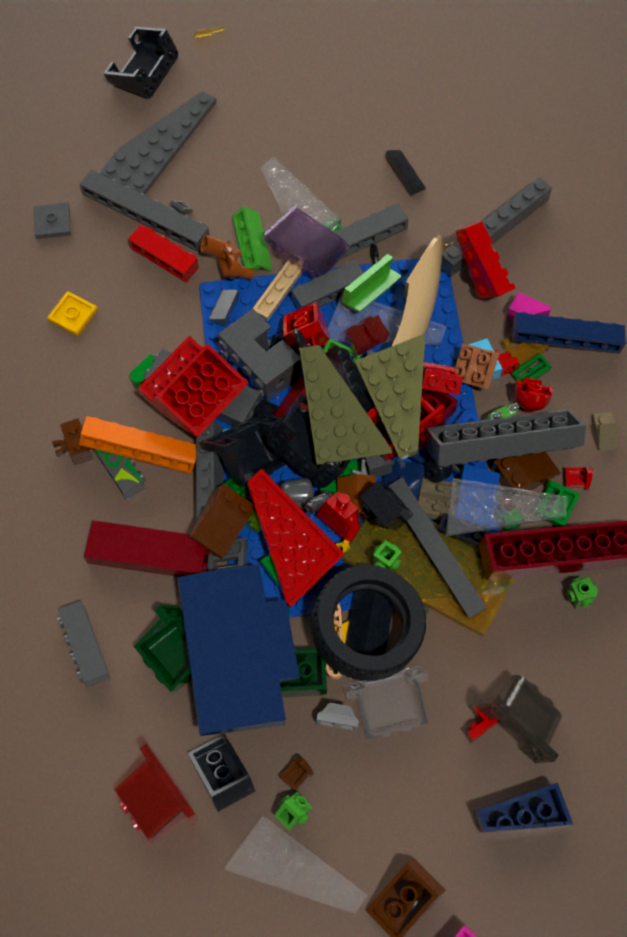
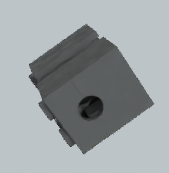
(245, 347)

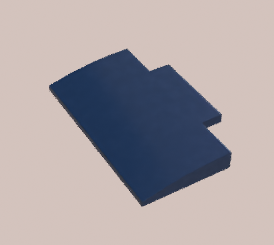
(236, 650)

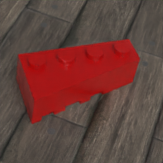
(483, 261)

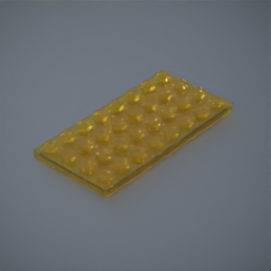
(425, 577)

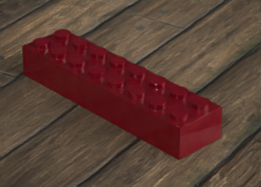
(554, 550)

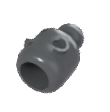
(298, 490)

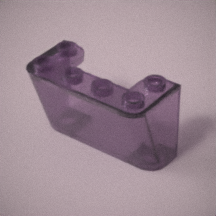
(306, 241)

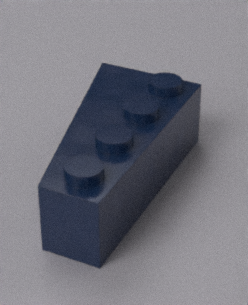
(527, 811)

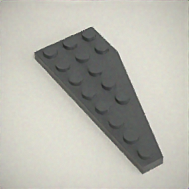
(151, 151)

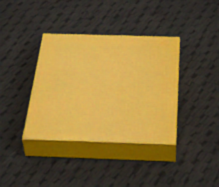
(72, 313)

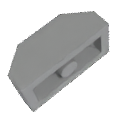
(338, 717)

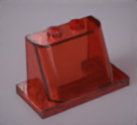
(153, 798)

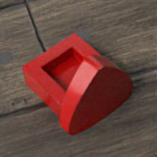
(578, 477)

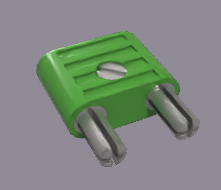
(505, 411)

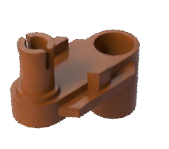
(227, 257)

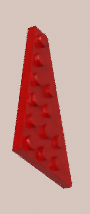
(294, 541)

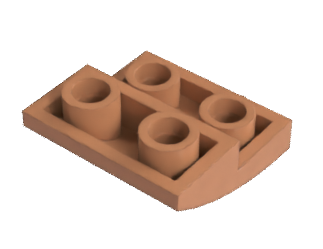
(476, 365)

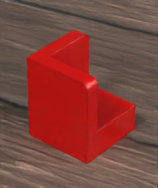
(507, 363)

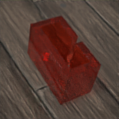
(366, 336)

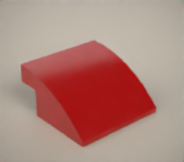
(192, 386)

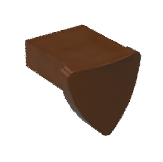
(296, 773)

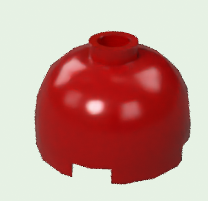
(532, 395)

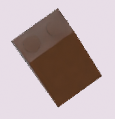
(526, 470)
(221, 520)
(405, 899)

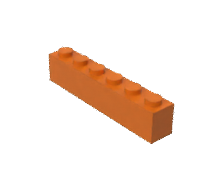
(138, 444)

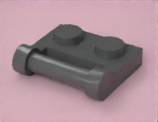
(237, 551)

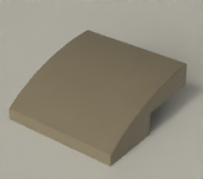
(434, 498)

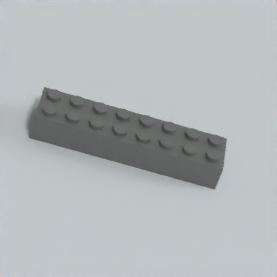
(504, 437)

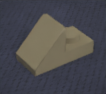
(605, 431)

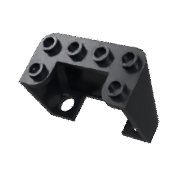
(148, 64)
(294, 442)

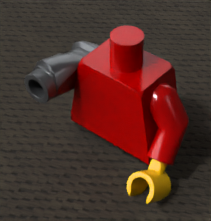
(337, 513)

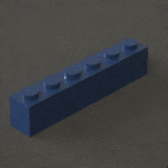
(568, 332)

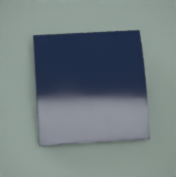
(410, 472)

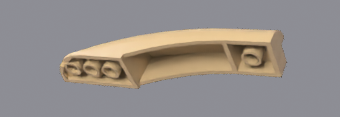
(421, 293)

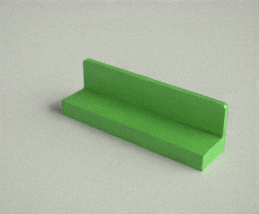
(250, 239)
(370, 284)

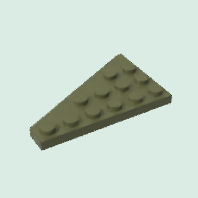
(337, 419)

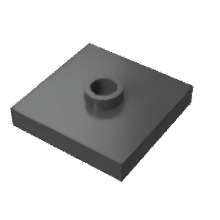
(52, 220)

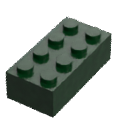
(312, 675)

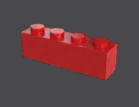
(163, 253)

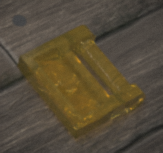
(524, 351)

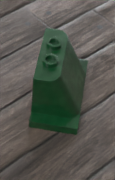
(166, 648)

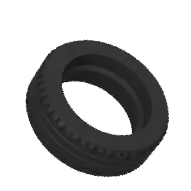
(394, 589)

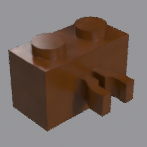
(72, 433)

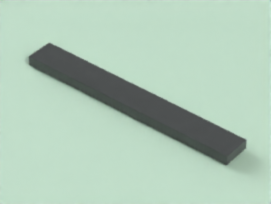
(439, 552)

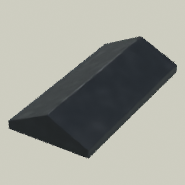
(369, 623)

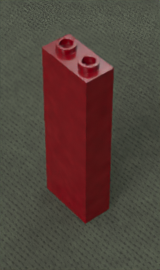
(145, 550)

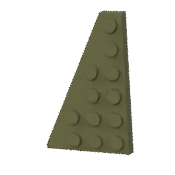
(395, 388)

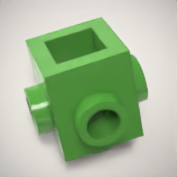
(387, 551)
(582, 598)
(293, 811)

